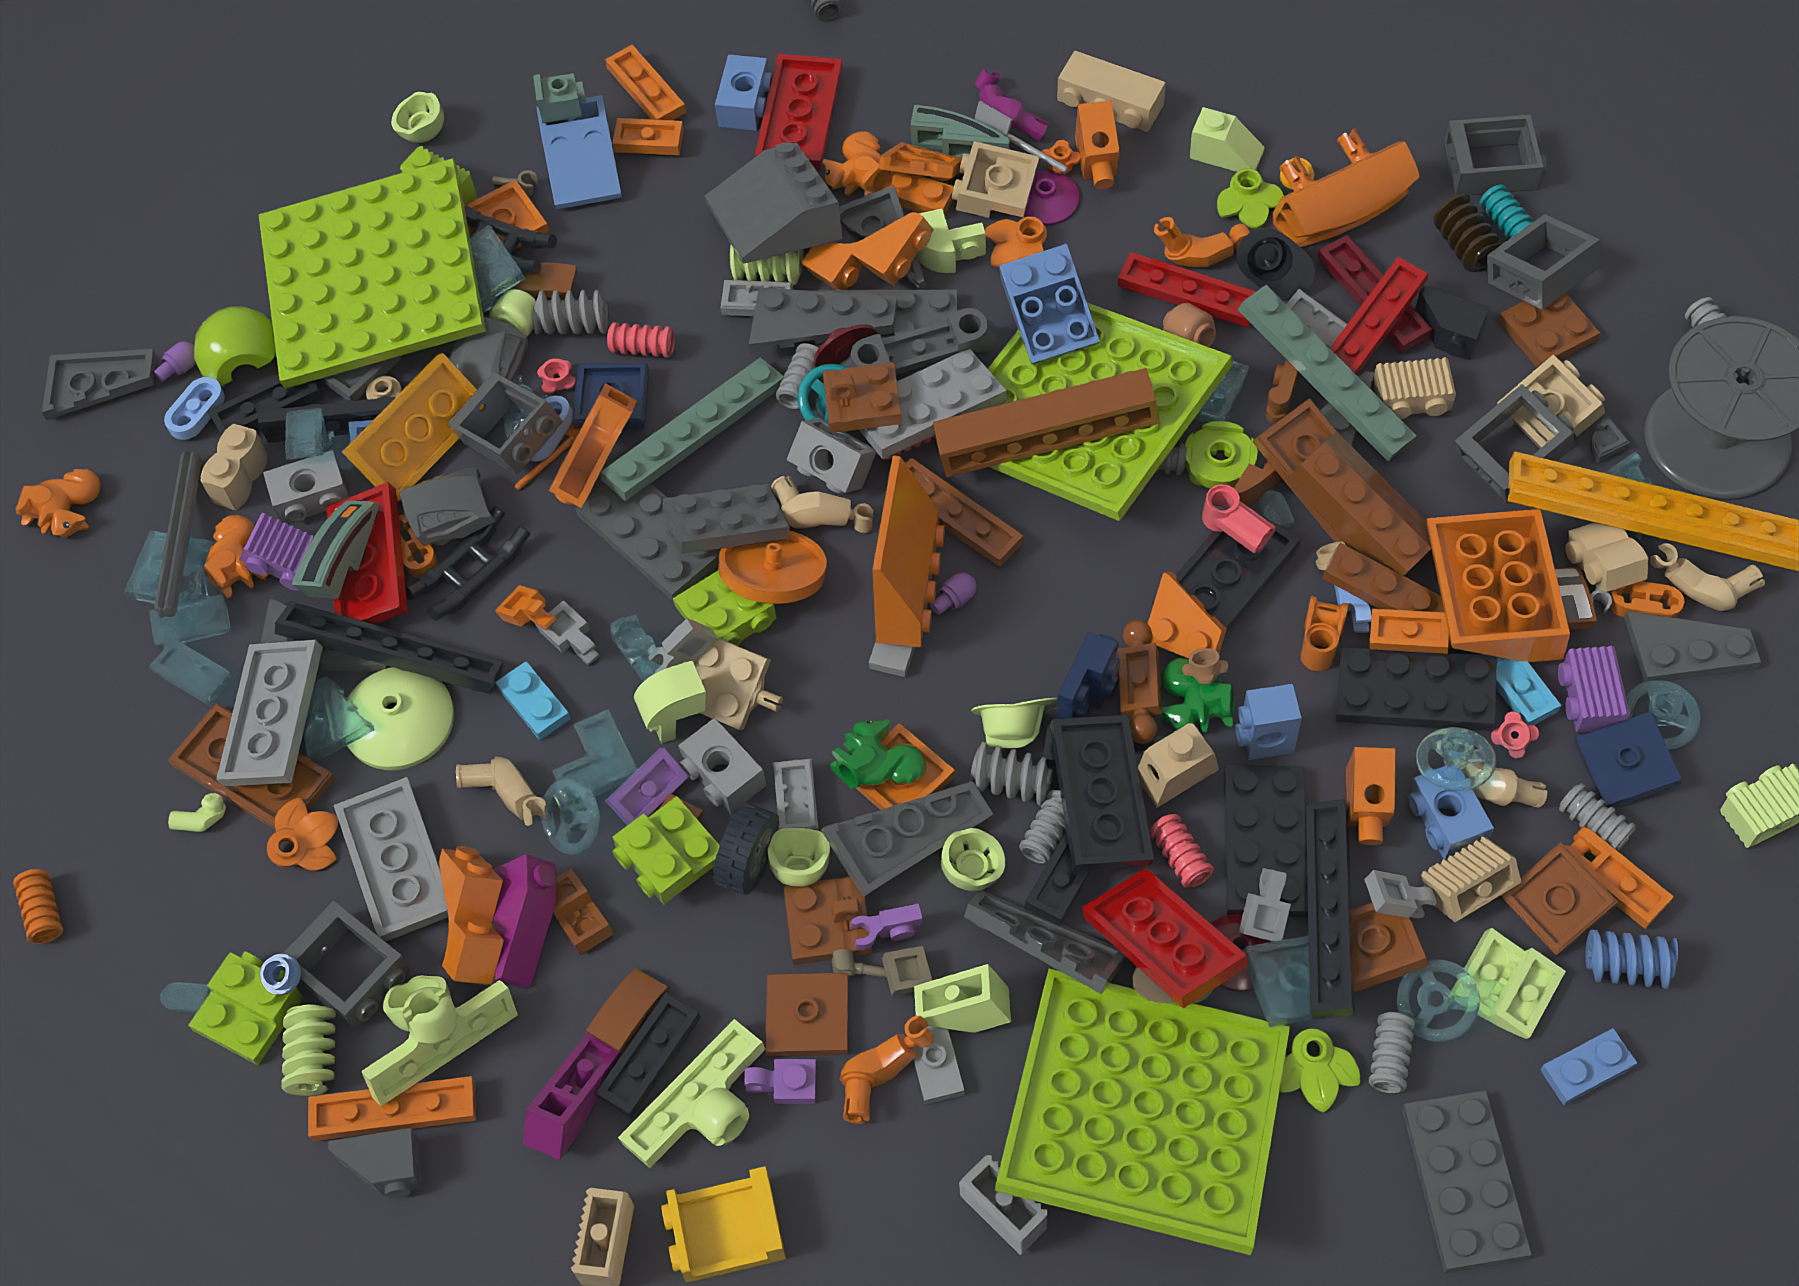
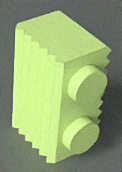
(1764, 806)

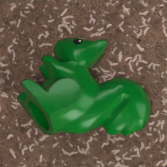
(1200, 701)
(871, 762)

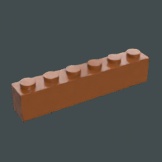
(1046, 422)

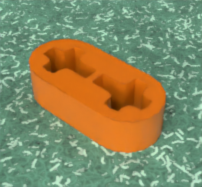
(412, 546)
(1646, 599)

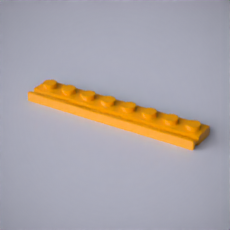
(1654, 510)

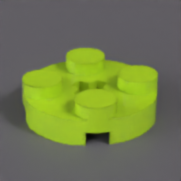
(1216, 436)

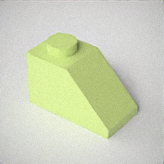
(1224, 142)
(964, 1000)

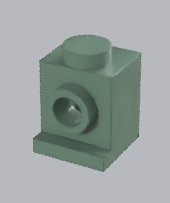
(559, 97)

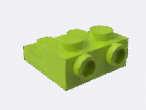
(723, 610)
(666, 850)
(241, 1010)

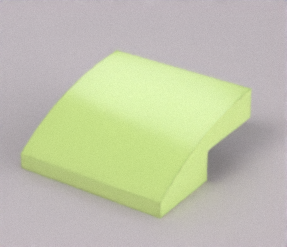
(1511, 983)

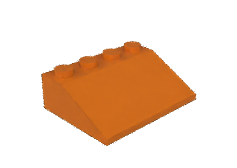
(906, 560)
(1499, 585)

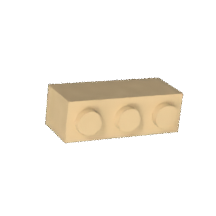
(1134, 96)

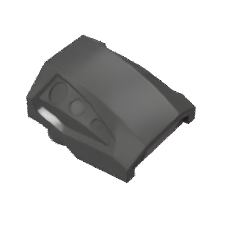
(496, 350)
(446, 507)

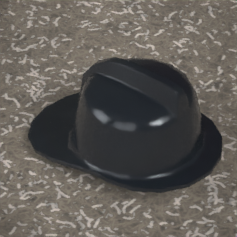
(1275, 261)

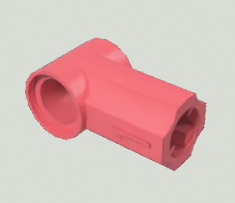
(1238, 519)

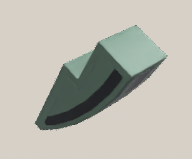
(951, 131)
(336, 550)

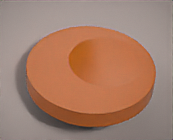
(774, 569)

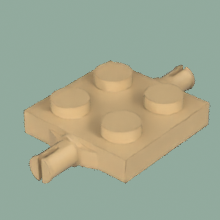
(733, 683)

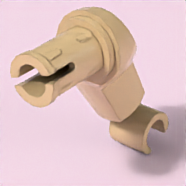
(819, 508)
(1704, 588)
(508, 784)
(1507, 787)

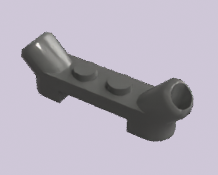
(929, 344)

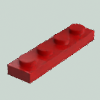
(1184, 286)
(1378, 314)

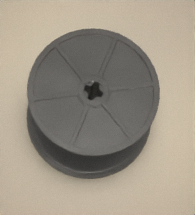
(1728, 408)

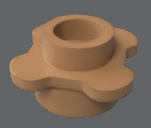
(1205, 665)

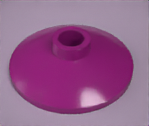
(1052, 198)

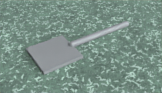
(1002, 124)

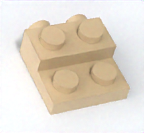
(994, 180)
(1565, 395)

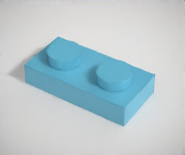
(1525, 691)
(533, 700)

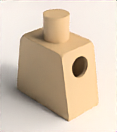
(1180, 763)

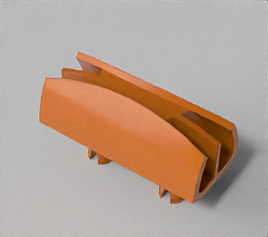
(1346, 196)

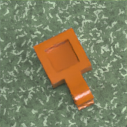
(525, 606)

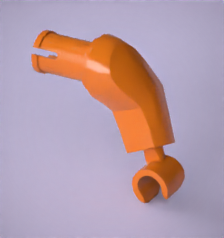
(1196, 251)
(879, 1066)

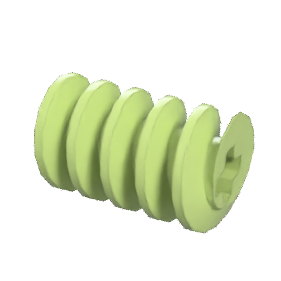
(775, 266)
(305, 1049)

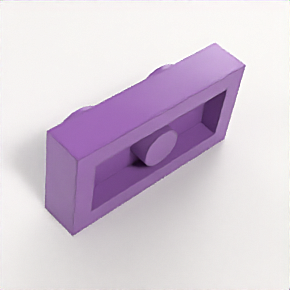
(647, 787)

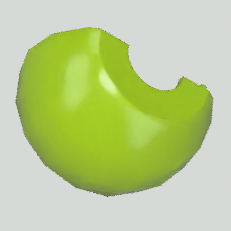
(233, 339)

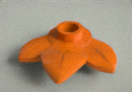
(1013, 239)
(307, 833)

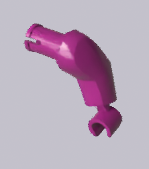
(1013, 108)

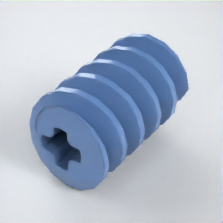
(1631, 958)

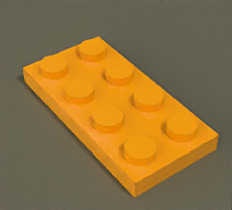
(413, 427)

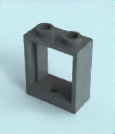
(1493, 132)
(1541, 287)
(498, 396)
(1484, 465)
(316, 943)

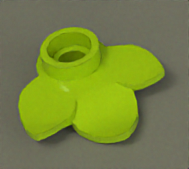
(1248, 198)
(1319, 1075)

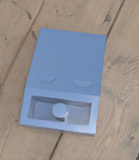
(581, 157)
(1048, 304)

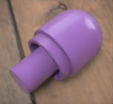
(176, 361)
(954, 592)

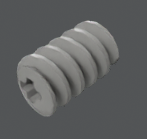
(570, 313)
(1012, 774)

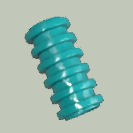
(1505, 210)

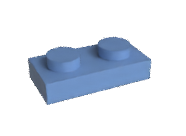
(1588, 1066)

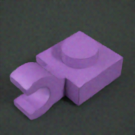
(894, 923)
(791, 1081)

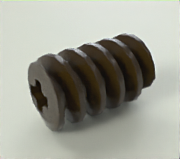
(1466, 232)

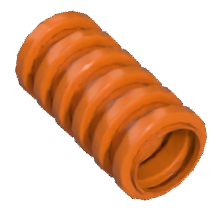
(38, 906)

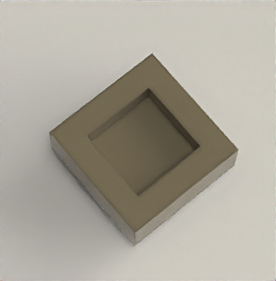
(906, 969)

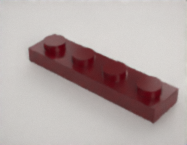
(1359, 278)

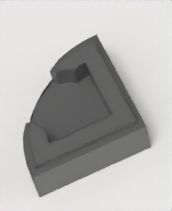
(1607, 441)

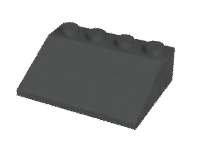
(775, 205)

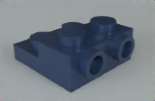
(1090, 677)

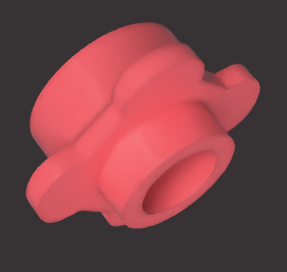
(556, 368)
(1514, 723)

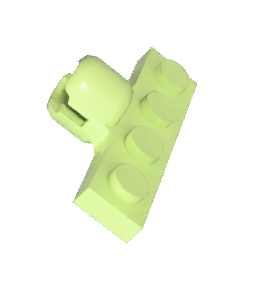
(437, 1036)
(698, 1099)

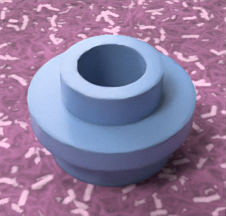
(270, 974)

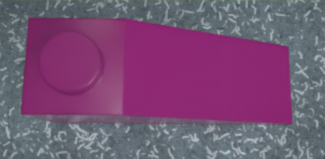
(523, 916)
(568, 1098)

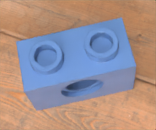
(743, 92)
(1269, 722)
(1446, 832)

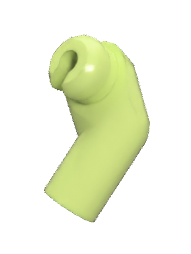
(199, 821)

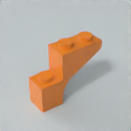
(884, 253)
(592, 446)
(471, 901)

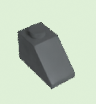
(383, 1160)

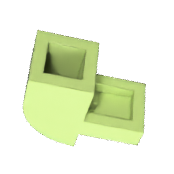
(950, 245)
(669, 697)

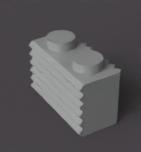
(1012, 1217)

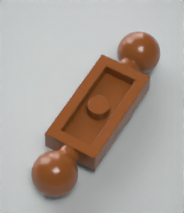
(1140, 681)

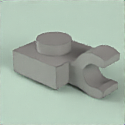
(569, 631)
(683, 644)
(1395, 897)
(1265, 914)

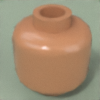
(1190, 324)

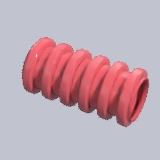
(641, 340)
(1181, 851)

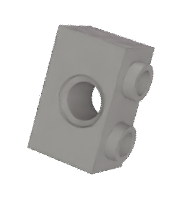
(850, 456)
(290, 482)
(714, 747)

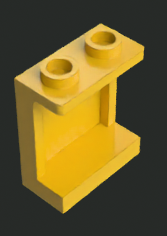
(724, 1227)

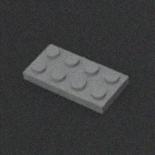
(933, 394)
(269, 713)
(393, 859)

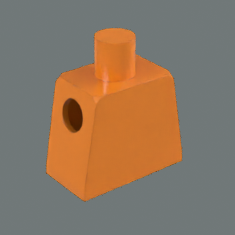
(1097, 143)
(1370, 779)

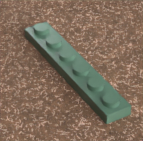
(1327, 373)
(691, 429)

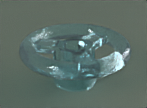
(1670, 698)
(1457, 749)
(574, 815)
(1430, 986)

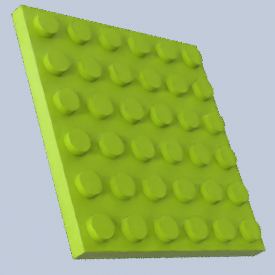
(370, 273)
(1113, 469)
(1146, 1113)

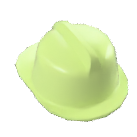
(1013, 724)

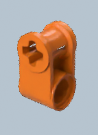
(1323, 628)

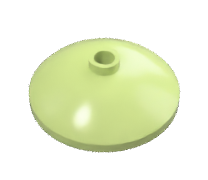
(410, 729)

